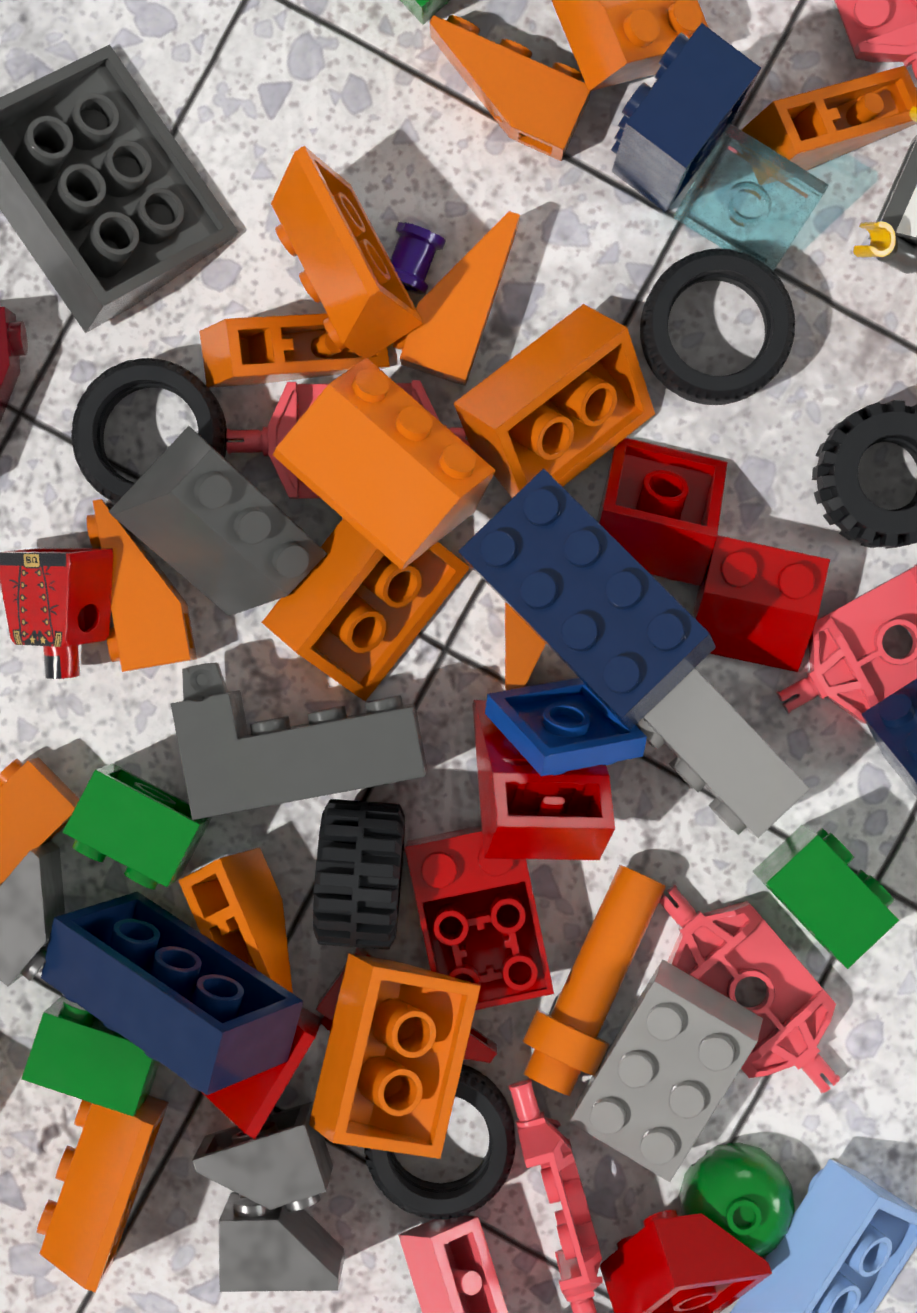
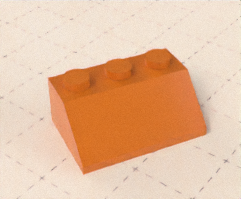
(341, 258)
(558, 402)
(385, 463)
(361, 609)
(393, 1057)
(98, 1189)

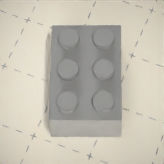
(723, 754)
(667, 1070)

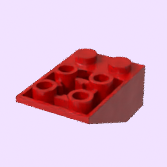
(537, 814)
(479, 917)

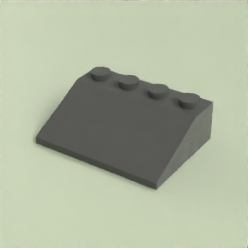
(102, 188)

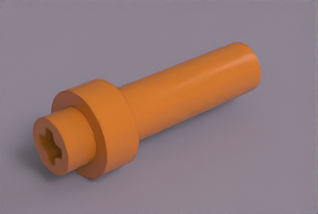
(568, 1036)

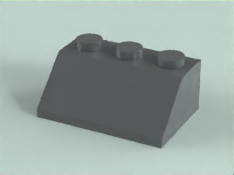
(216, 527)

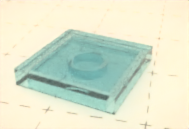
(750, 198)

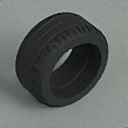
(757, 282)
(110, 389)
(474, 1190)

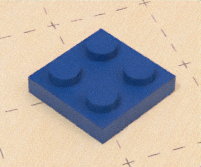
(563, 727)

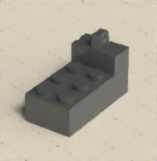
(284, 763)

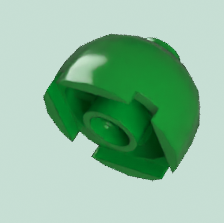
(742, 1194)

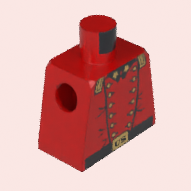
(57, 601)

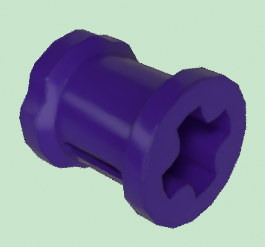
(414, 255)

